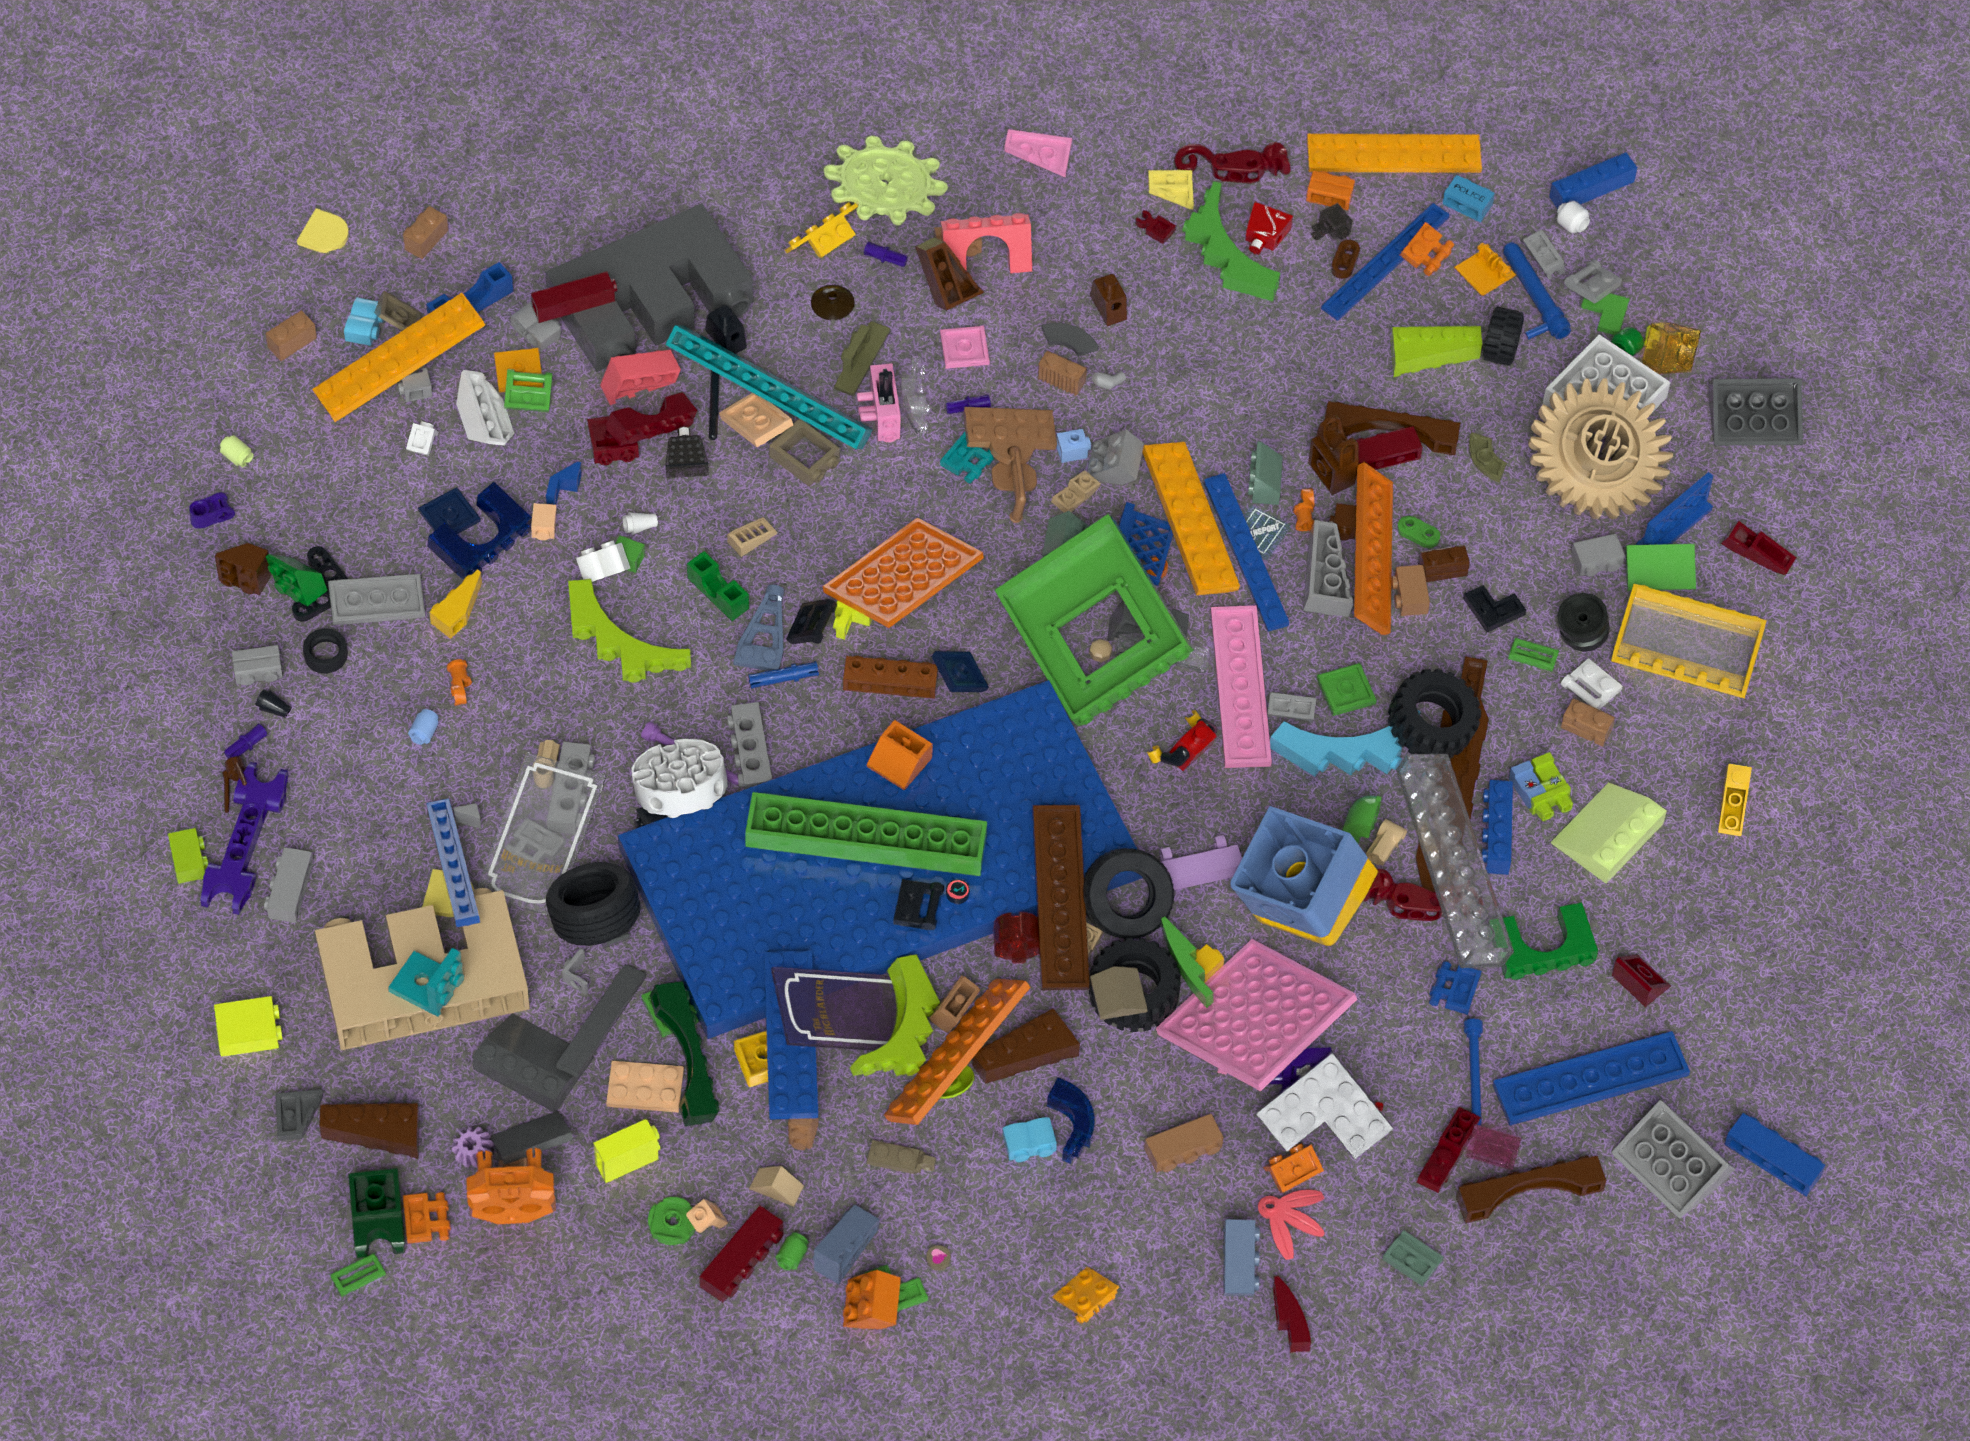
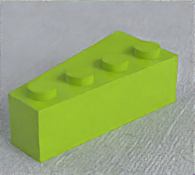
(1433, 346)

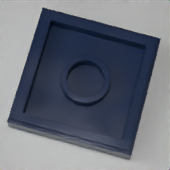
(450, 509)
(960, 671)

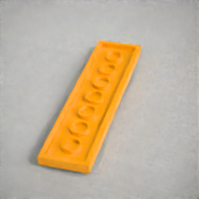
(1394, 153)
(398, 357)
(1190, 518)

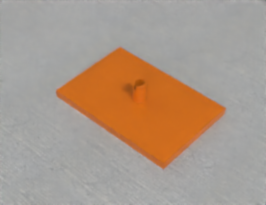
(903, 572)

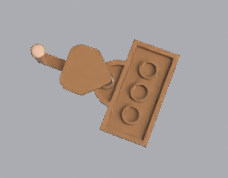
(1012, 440)

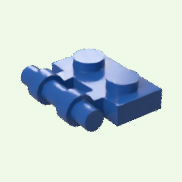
(1462, 990)

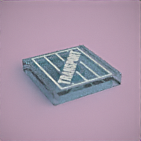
(1265, 530)

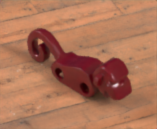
(1237, 163)
(1406, 896)

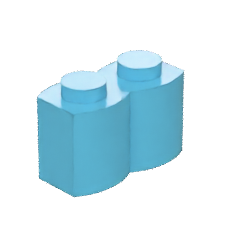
(363, 323)
(1029, 1139)

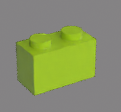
(187, 855)

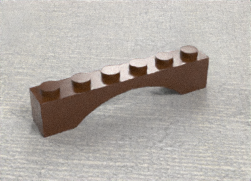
(1436, 434)
(1577, 1176)

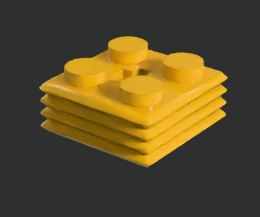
(748, 1054)

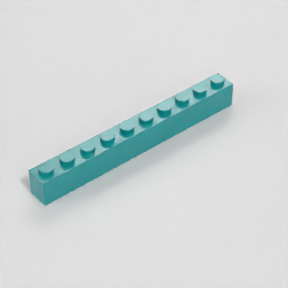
(769, 387)

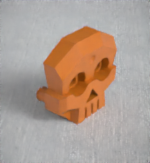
(511, 1193)

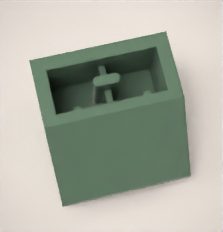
(1265, 475)
(1061, 529)

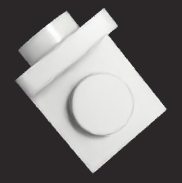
(421, 438)

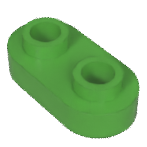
(1418, 531)

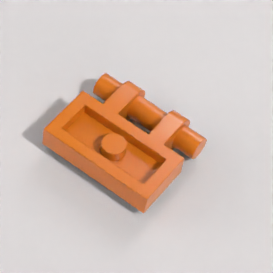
(1420, 246)
(418, 1217)

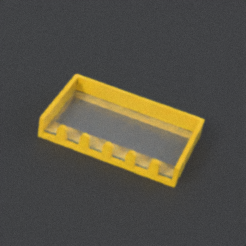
(1689, 640)

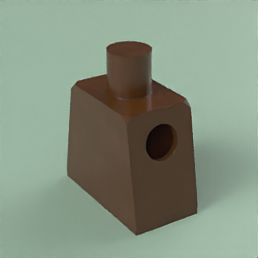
(1105, 293)

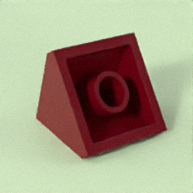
(1639, 978)

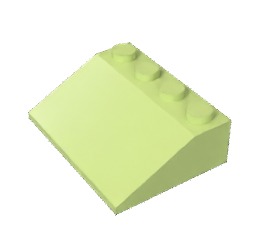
(1610, 830)

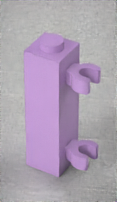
(1204, 866)

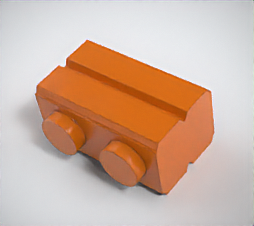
(1330, 189)

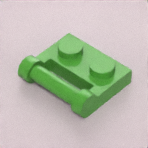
(528, 397)

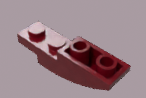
(1449, 1150)

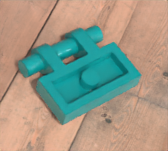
(960, 458)

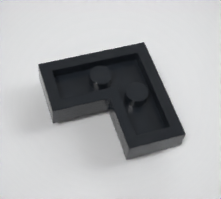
(1492, 613)

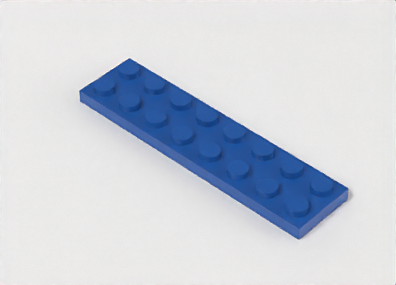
(790, 1068)
(1590, 1078)

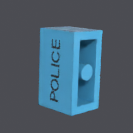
(1468, 198)

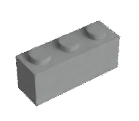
(289, 885)

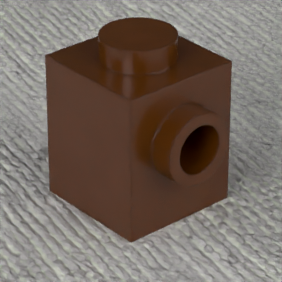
(1346, 520)

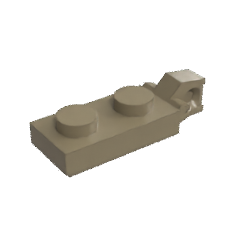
(899, 1158)

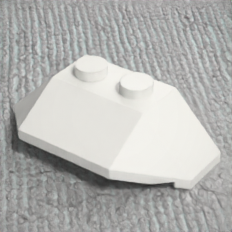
(482, 410)

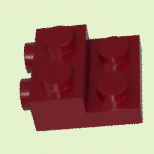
(605, 447)

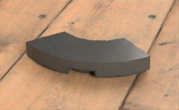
(1069, 336)

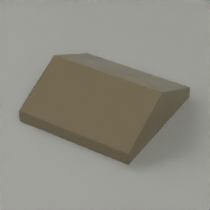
(396, 311)
(1118, 992)

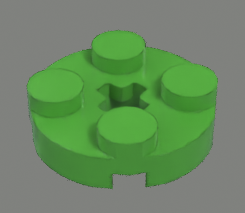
(664, 1211)

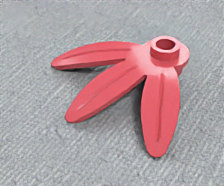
(1283, 1212)

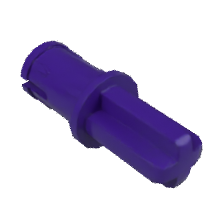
(885, 254)
(958, 406)
(246, 742)

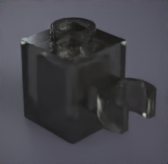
(1333, 222)

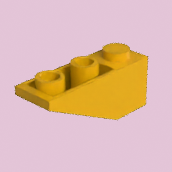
(455, 609)
(1734, 799)

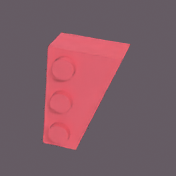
(638, 372)

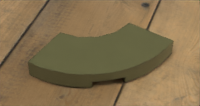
(1484, 457)

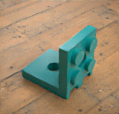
(441, 983)

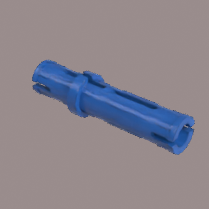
(790, 673)

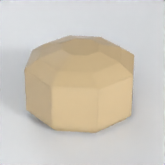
(1100, 650)

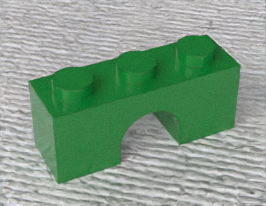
(727, 597)

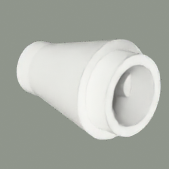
(638, 522)

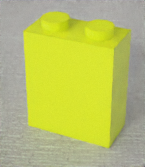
(247, 1026)
(626, 1150)

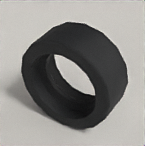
(329, 665)

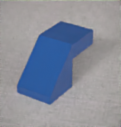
(566, 479)

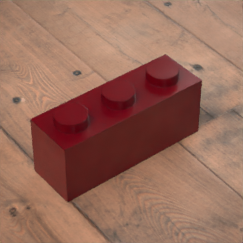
(1390, 448)

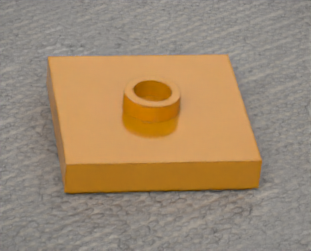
(521, 361)

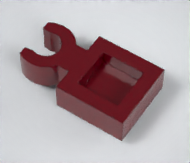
(1157, 228)

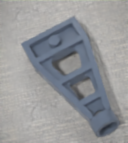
(760, 656)

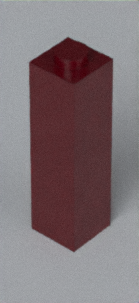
(573, 297)

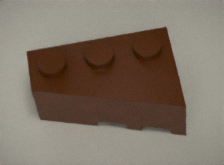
(945, 275)

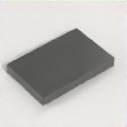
(538, 1133)

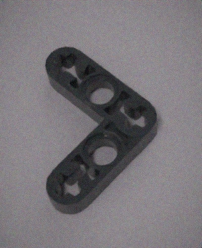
(329, 564)

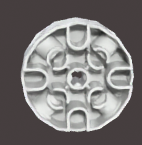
(679, 777)

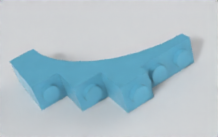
(1348, 753)

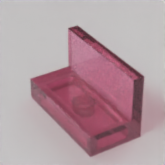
(1493, 1147)

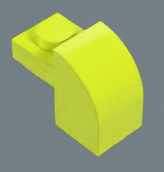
(845, 616)

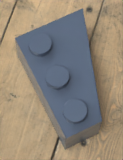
(1240, 1258)

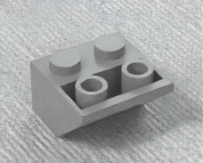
(1116, 458)

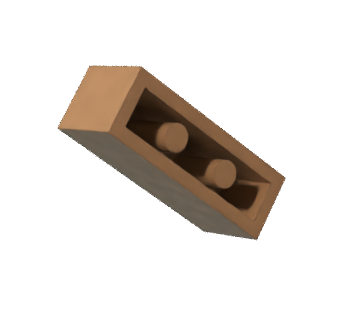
(1184, 1143)

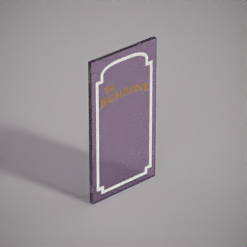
(836, 1008)

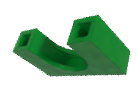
(1576, 950)

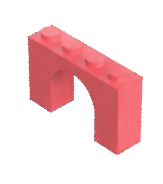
(1012, 229)

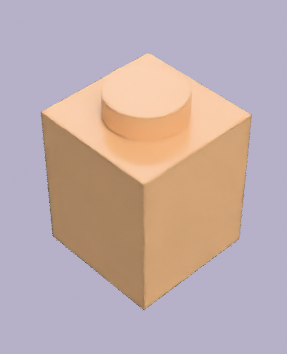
(544, 521)

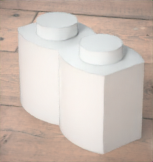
(604, 562)

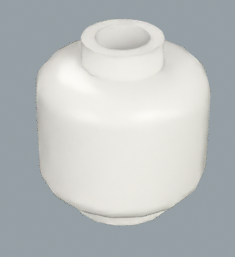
(1573, 217)

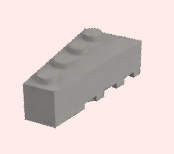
(1325, 573)

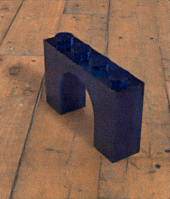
(466, 557)

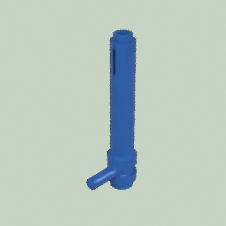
(1552, 316)

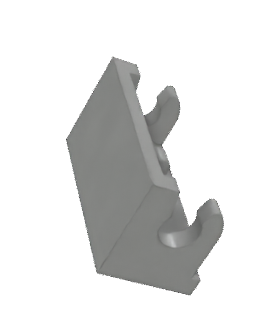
(1544, 253)
(1291, 707)

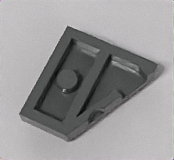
(296, 1112)

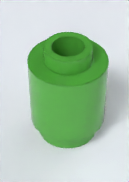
(792, 1251)

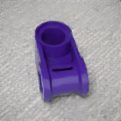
(210, 511)

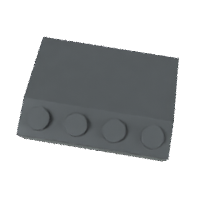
(1756, 411)
(526, 1062)

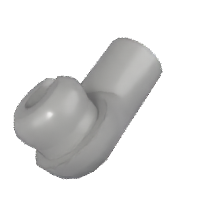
(1107, 381)

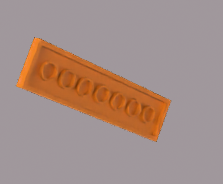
(1373, 549)
(956, 1051)

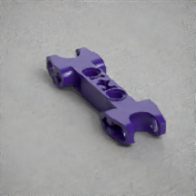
(232, 874)

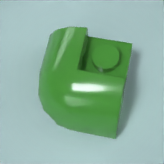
(1362, 817)

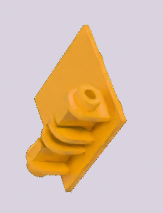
(1485, 270)
(1086, 1293)

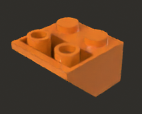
(900, 755)
(871, 1301)

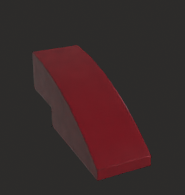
(1758, 548)
(1290, 1317)

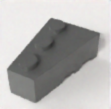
(1123, 622)

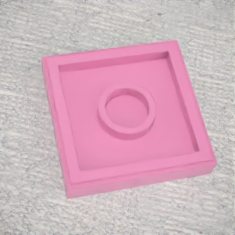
(964, 347)

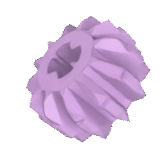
(466, 1141)

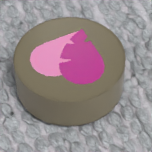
(938, 1257)

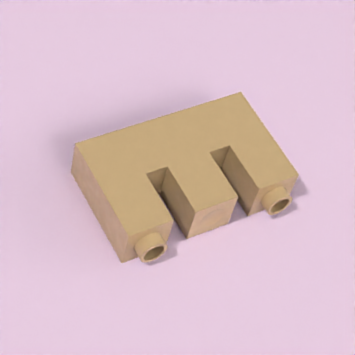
(371, 1014)

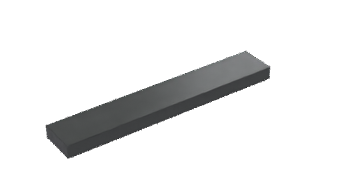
(601, 1020)

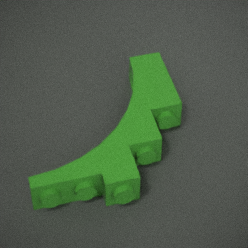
(1238, 270)

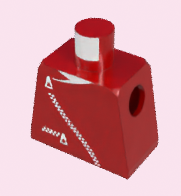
(1267, 228)

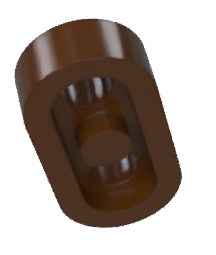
(1345, 260)

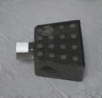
(686, 455)

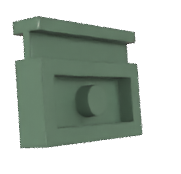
(1413, 1258)

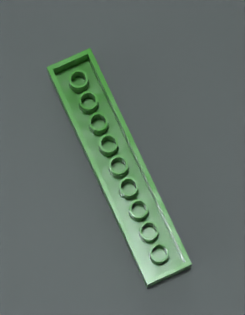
(866, 834)

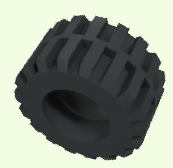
(1503, 336)

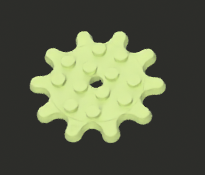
(906, 177)

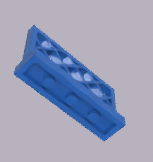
(1680, 514)
(1128, 522)

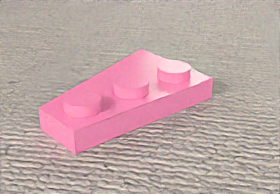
(1040, 149)

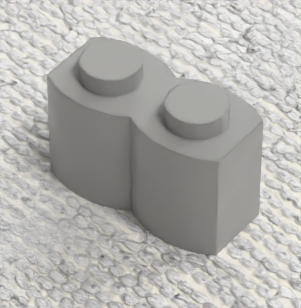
(538, 334)

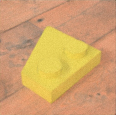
(1172, 186)

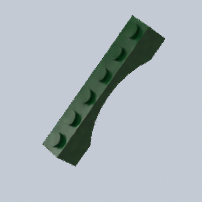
(672, 1008)

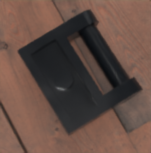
(806, 619)
(910, 904)

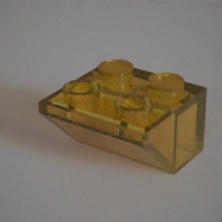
(1671, 348)

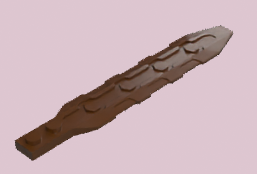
(1466, 764)

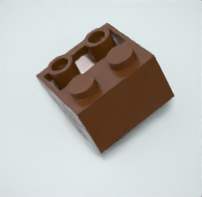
(244, 568)

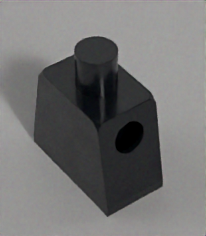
(726, 329)

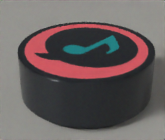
(957, 891)

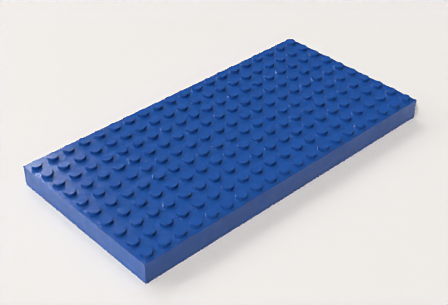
(733, 902)

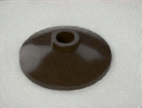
(832, 309)

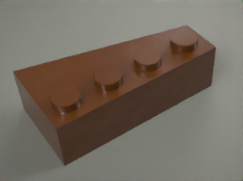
(1024, 1049)
(373, 1126)

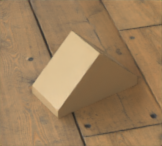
(777, 1184)

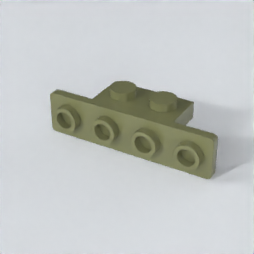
(860, 355)

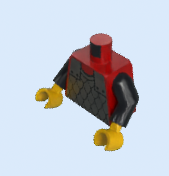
(1189, 746)

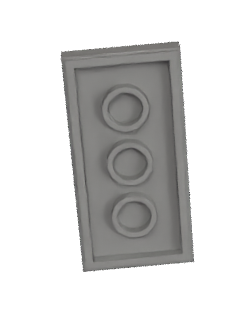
(376, 599)

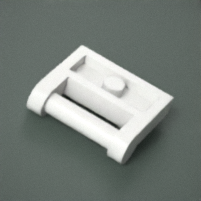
(1594, 679)

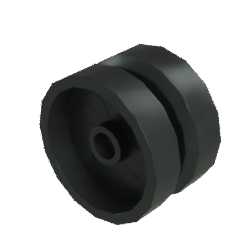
(1583, 622)

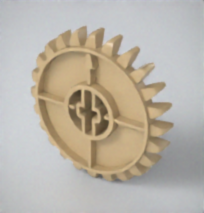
(1573, 465)

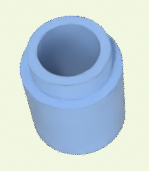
(423, 727)

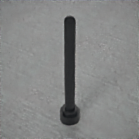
(714, 405)

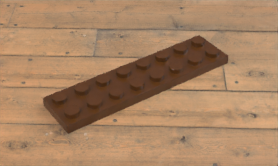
(1060, 897)

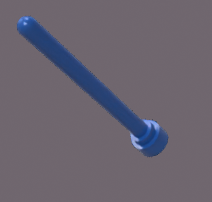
(1473, 1029)

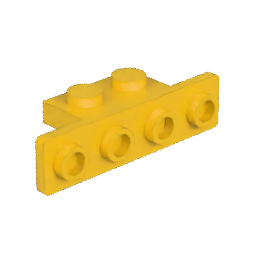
(829, 235)

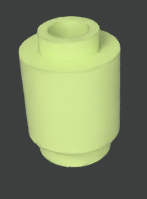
(236, 451)

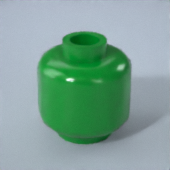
(1629, 340)

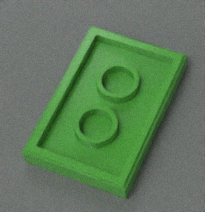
(1661, 566)

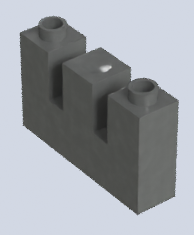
(649, 280)

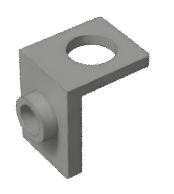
(570, 968)

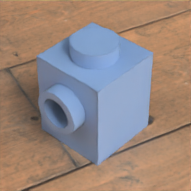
(1072, 445)

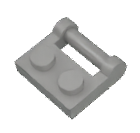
(1597, 286)

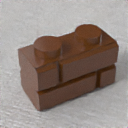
(1444, 563)

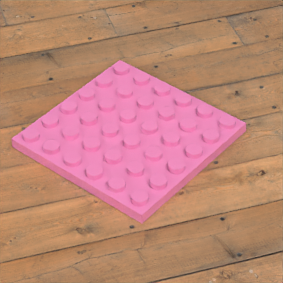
(1260, 1015)

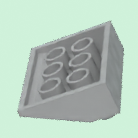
(1672, 1159)

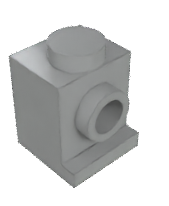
(415, 386)

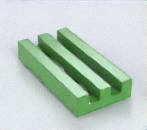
(1531, 657)
(364, 1281)

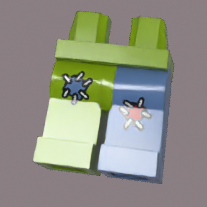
(1541, 786)

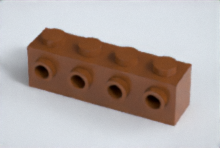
(890, 677)

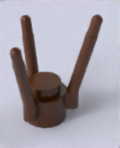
(234, 771)

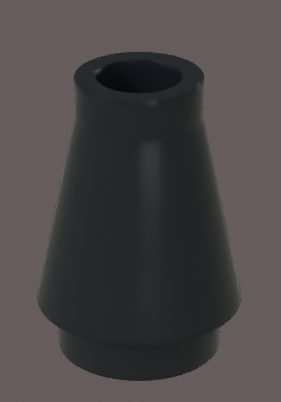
(273, 704)

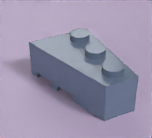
(845, 1243)

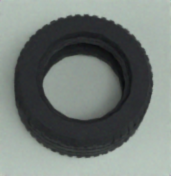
(572, 906)

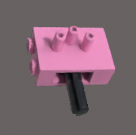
(885, 403)

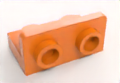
(1294, 1167)

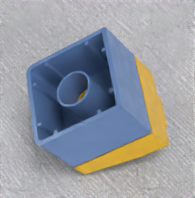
(1303, 876)

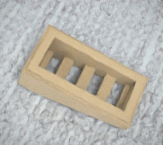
(743, 548)

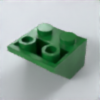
(296, 579)

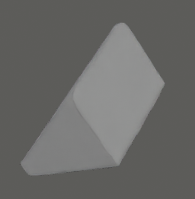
(468, 815)

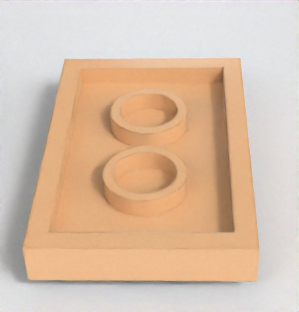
(756, 419)
(645, 1086)

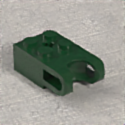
(376, 1210)

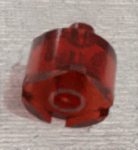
(1016, 937)

